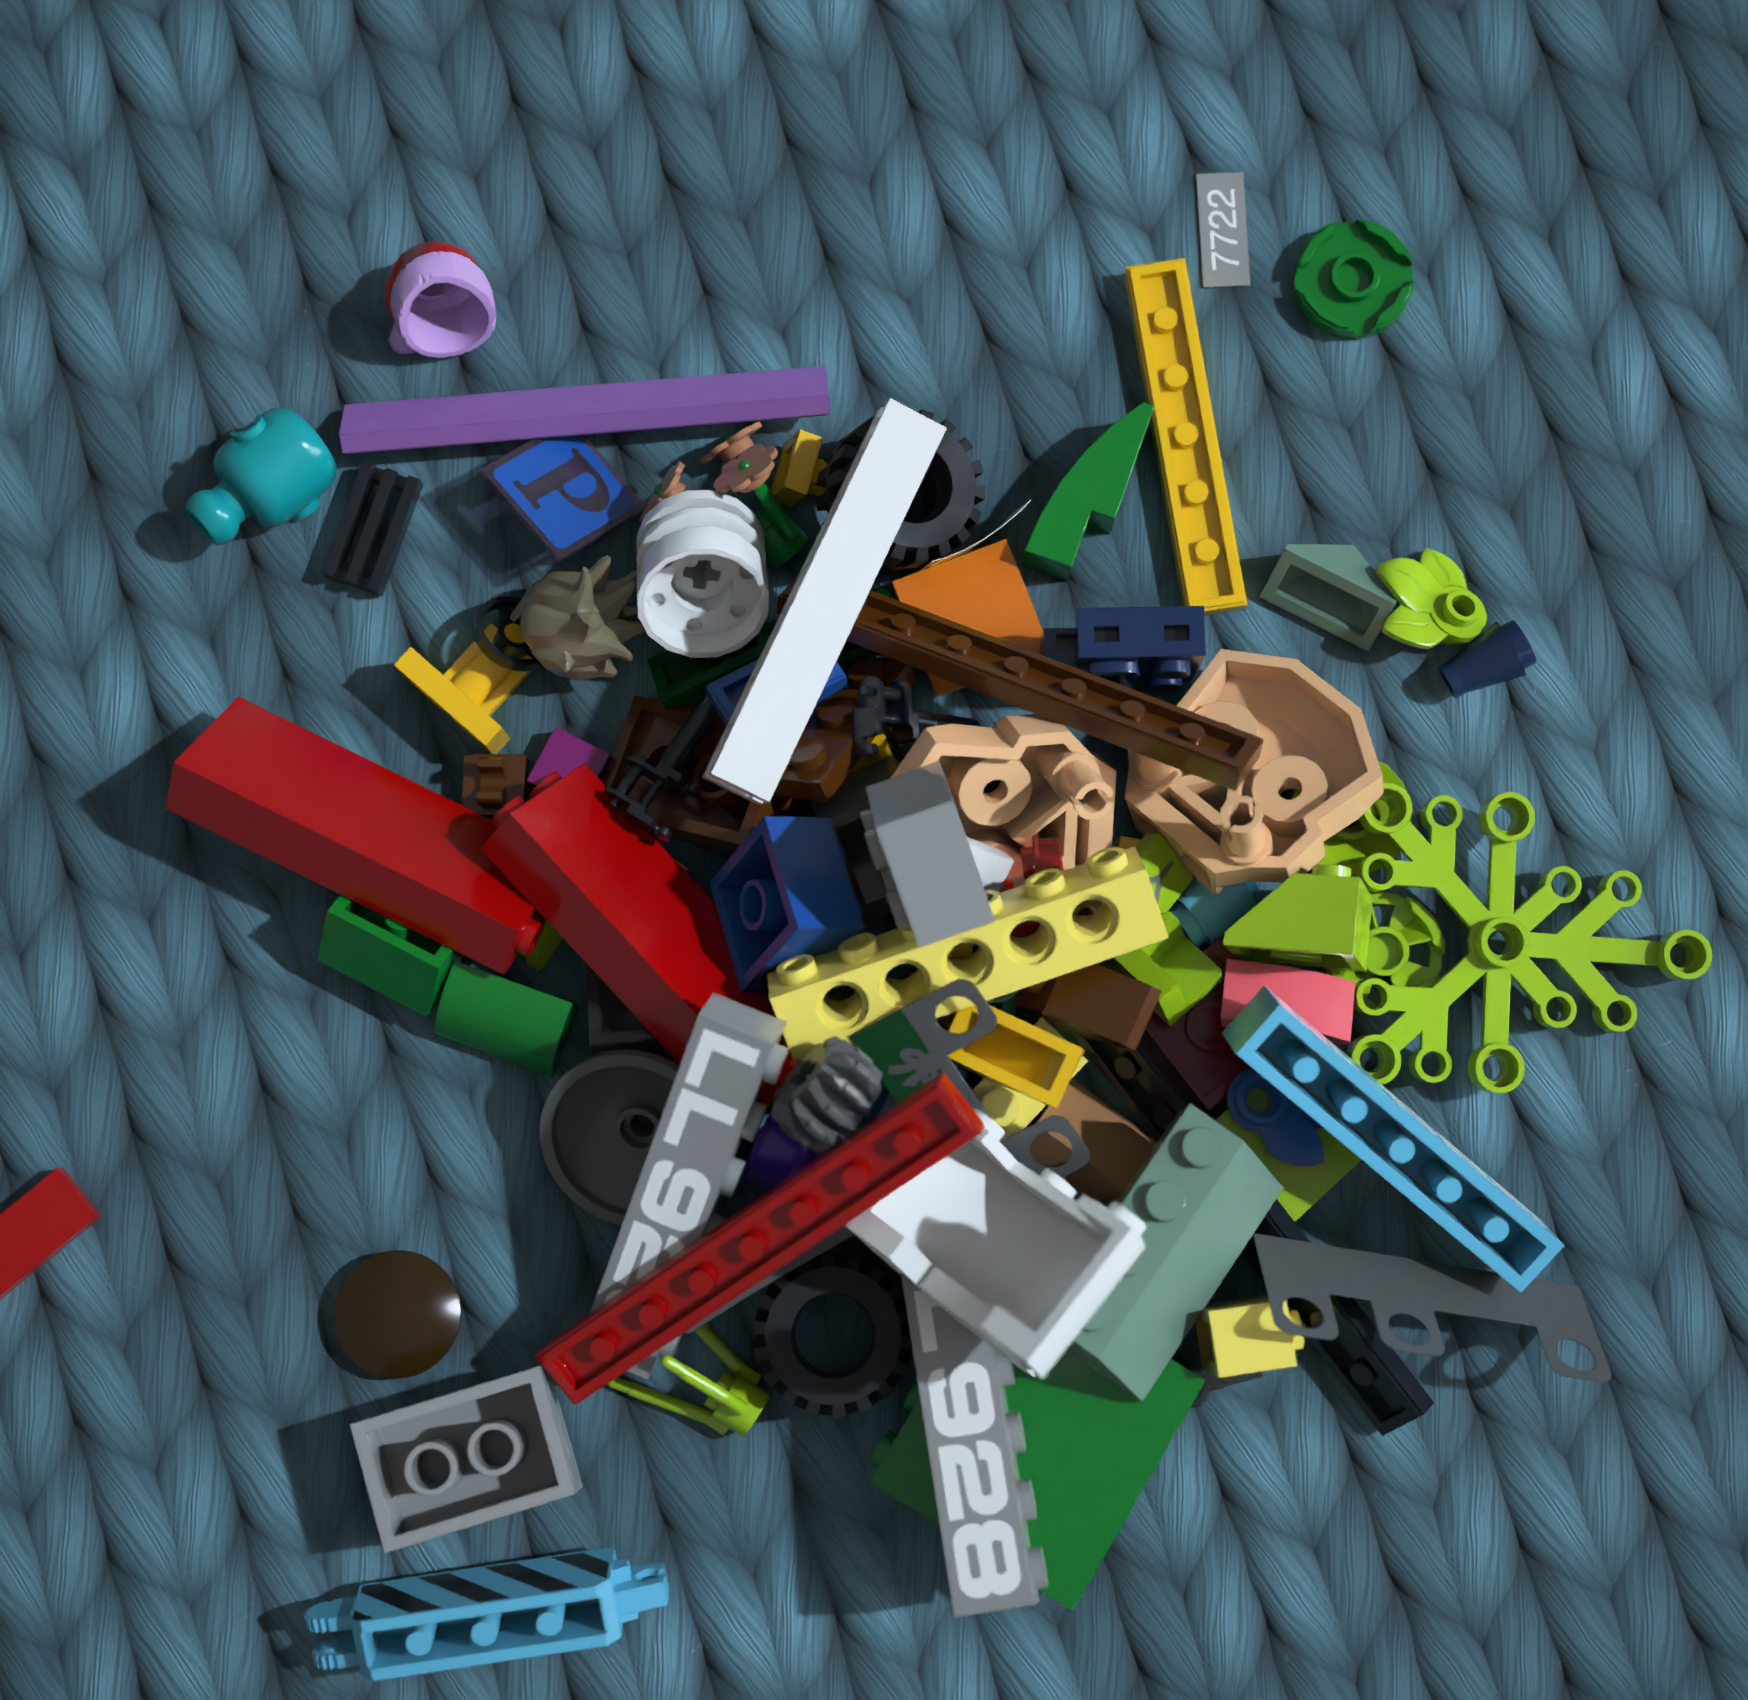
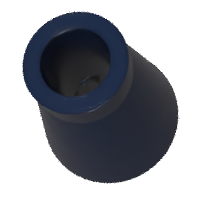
(1490, 659)

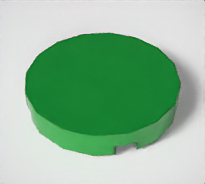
(1353, 279)

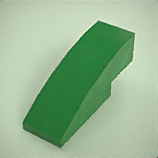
(1087, 496)

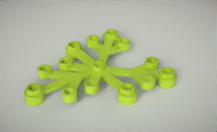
(1571, 947)

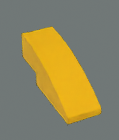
(1015, 1055)

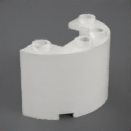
(1004, 1248)

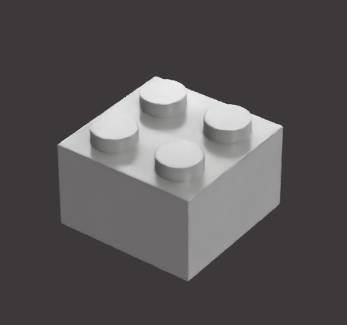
(928, 856)

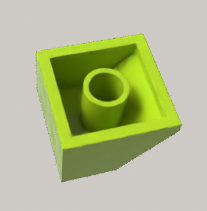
(1308, 923)

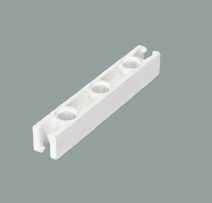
(824, 603)

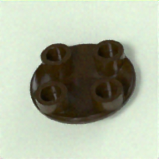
(397, 1314)

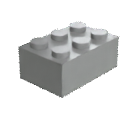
(466, 1457)

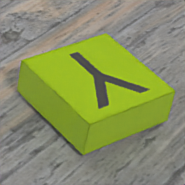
(1164, 868)

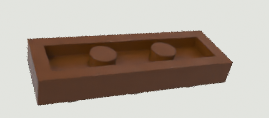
(826, 744)

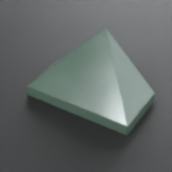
(1331, 590)

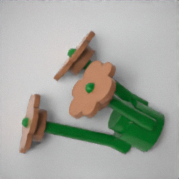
(745, 470)

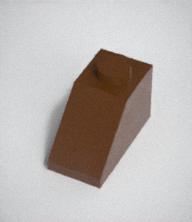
(1093, 1005)

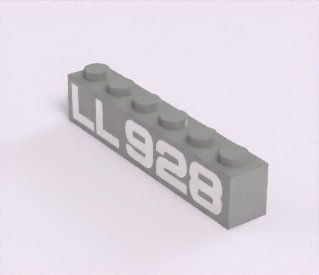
(697, 1144)
(974, 1463)

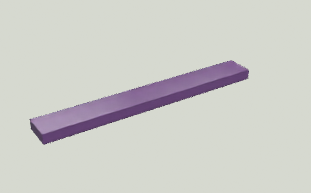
(584, 410)

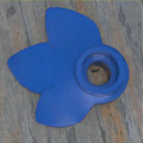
(1283, 1126)

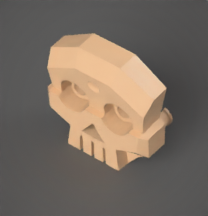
(1310, 744)
(1044, 784)

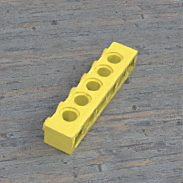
(1001, 964)

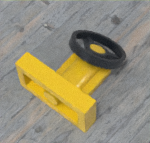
(479, 677)

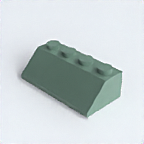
(1200, 1206)

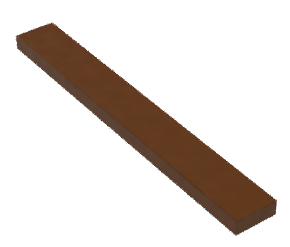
(1054, 690)

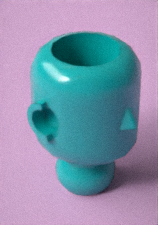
(264, 473)

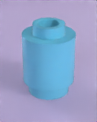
(1207, 916)

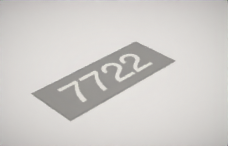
(1223, 229)

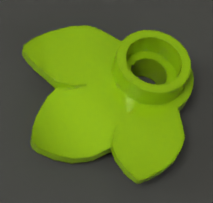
(1432, 602)

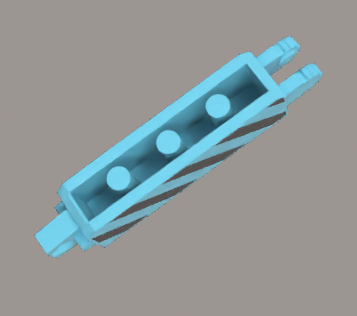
(486, 1614)

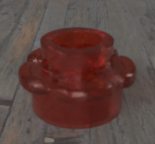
(1042, 855)

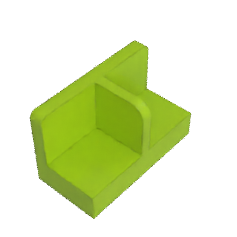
(1173, 968)

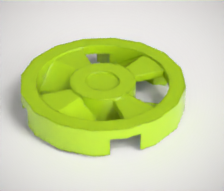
(1389, 946)

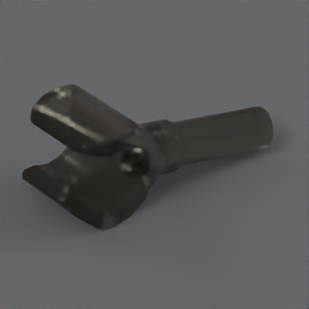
(1214, 1383)

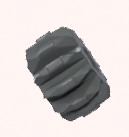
(826, 1094)

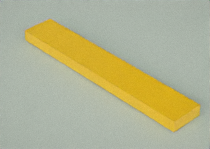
(1185, 437)

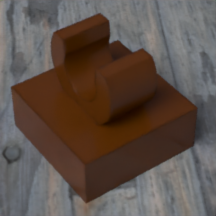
(493, 781)

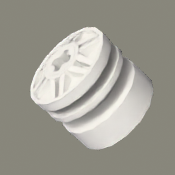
(701, 574)

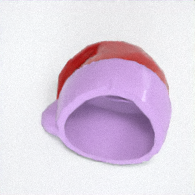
(438, 301)

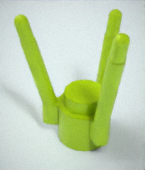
(734, 1400)

